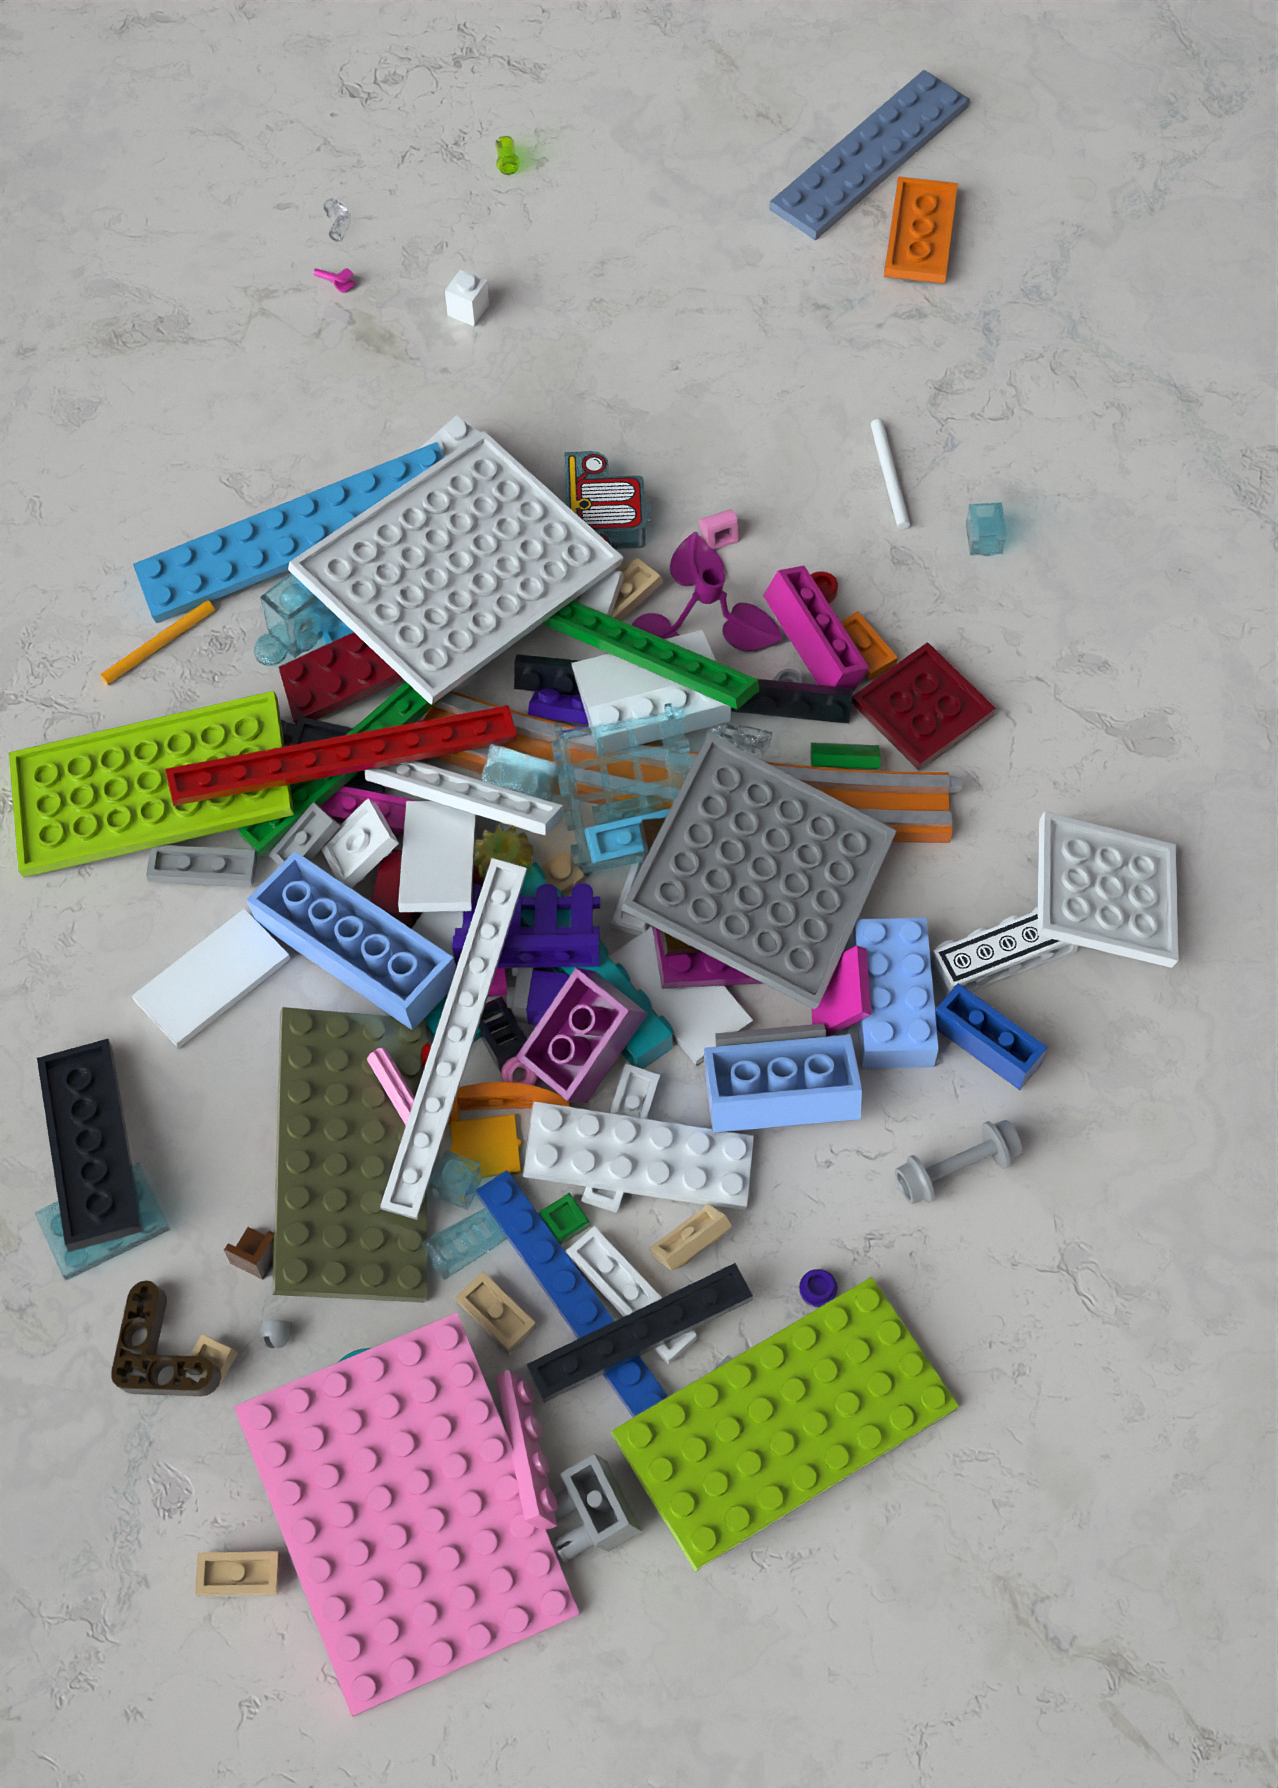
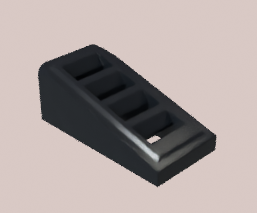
(507, 1050)

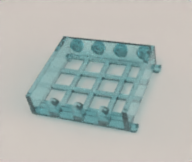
(674, 748)

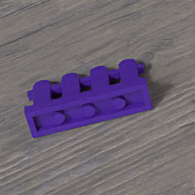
(545, 942)

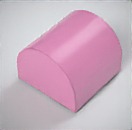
(719, 529)

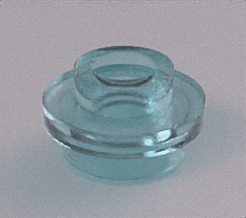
(267, 643)

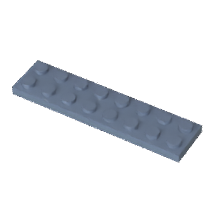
(869, 154)

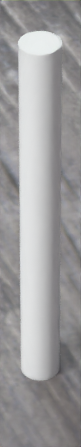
(890, 474)

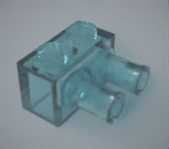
(521, 772)

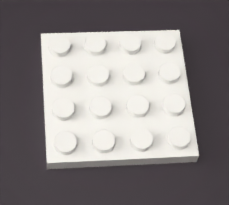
(1107, 890)

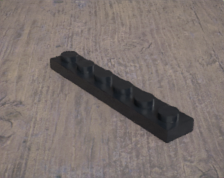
(639, 1332)

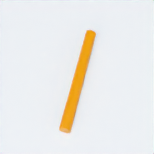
(157, 642)

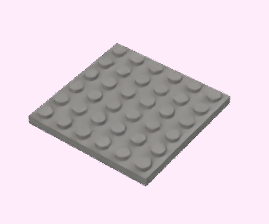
(760, 871)

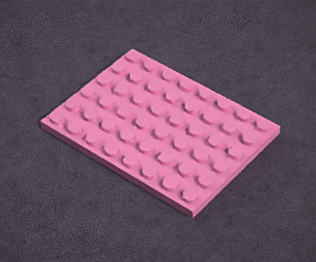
(404, 1513)

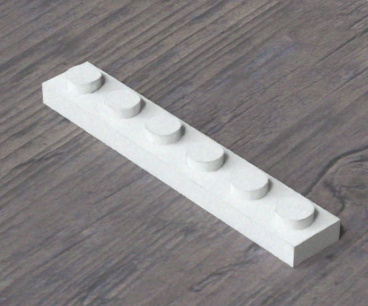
(469, 795)

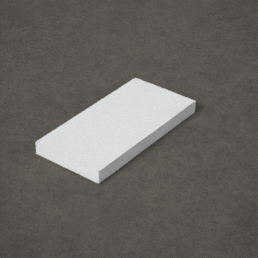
(437, 858)
(211, 978)
(691, 1011)

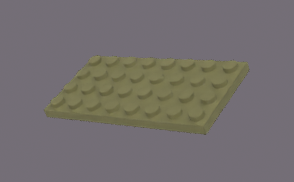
(337, 1158)

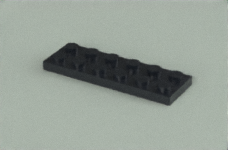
(89, 1145)

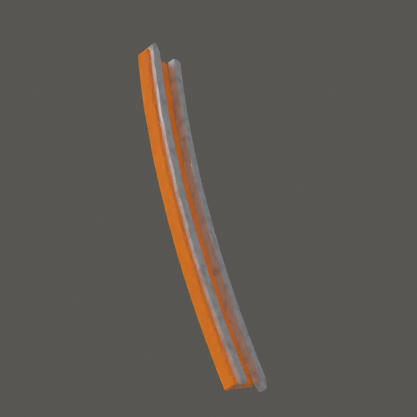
(905, 801)

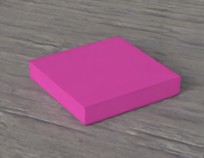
(847, 993)

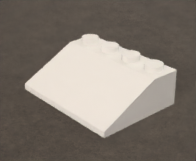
(620, 690)

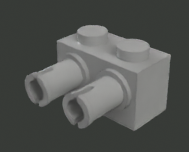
(601, 1504)

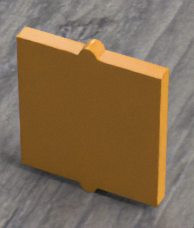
(489, 1142)

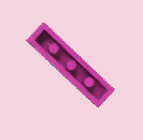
(814, 629)

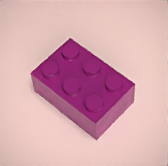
(581, 1035)

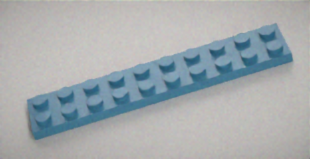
(269, 540)

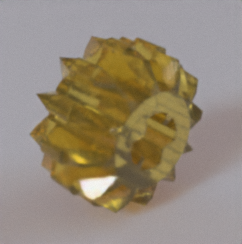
(501, 843)

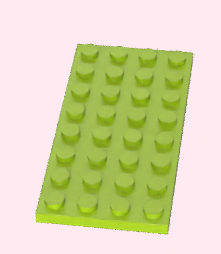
(111, 788)
(783, 1422)

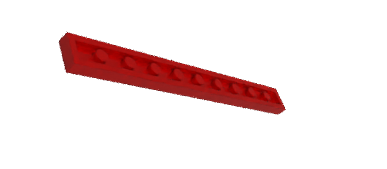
(340, 755)

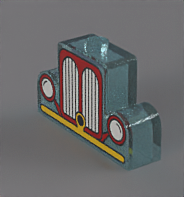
(607, 504)

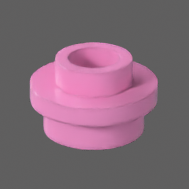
(509, 1067)

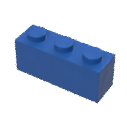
(989, 1036)

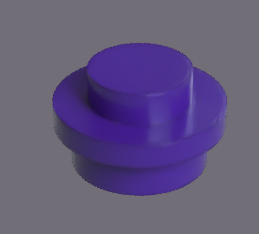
(818, 1287)

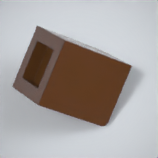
(252, 1253)

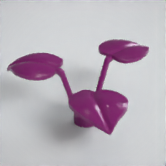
(699, 565)

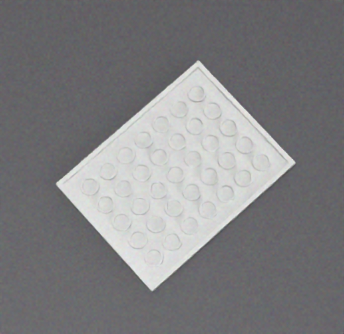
(455, 566)

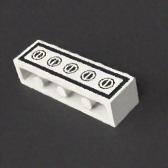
(995, 954)

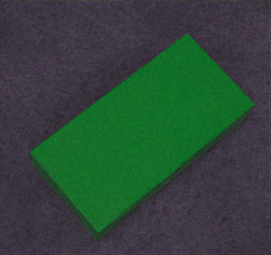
(845, 755)

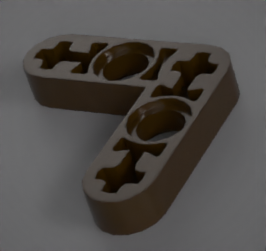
(144, 1355)

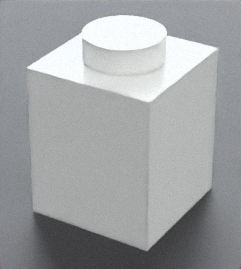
(467, 297)

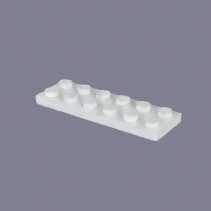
(638, 1156)

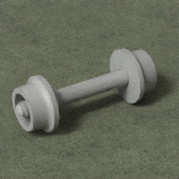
(1000, 1142)

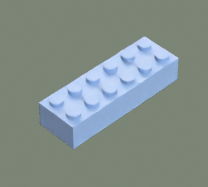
(353, 940)

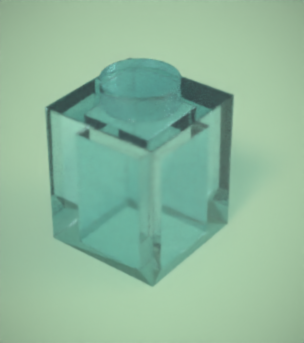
(986, 529)
(456, 1179)

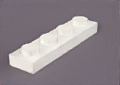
(633, 1100)
(621, 1284)

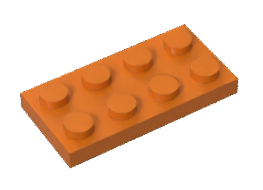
(921, 230)

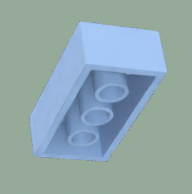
(901, 994)
(782, 1083)

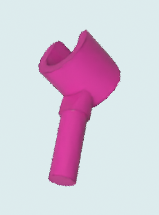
(341, 280)

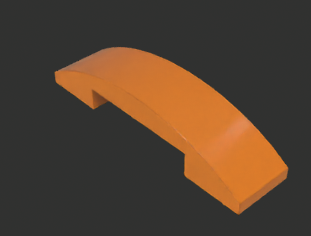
(501, 1096)

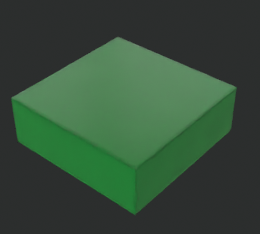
(564, 1218)

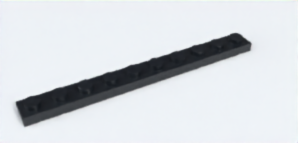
(772, 699)

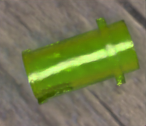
(507, 160)

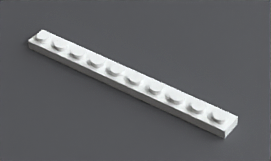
(453, 1040)

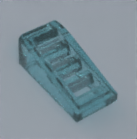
(446, 1237)

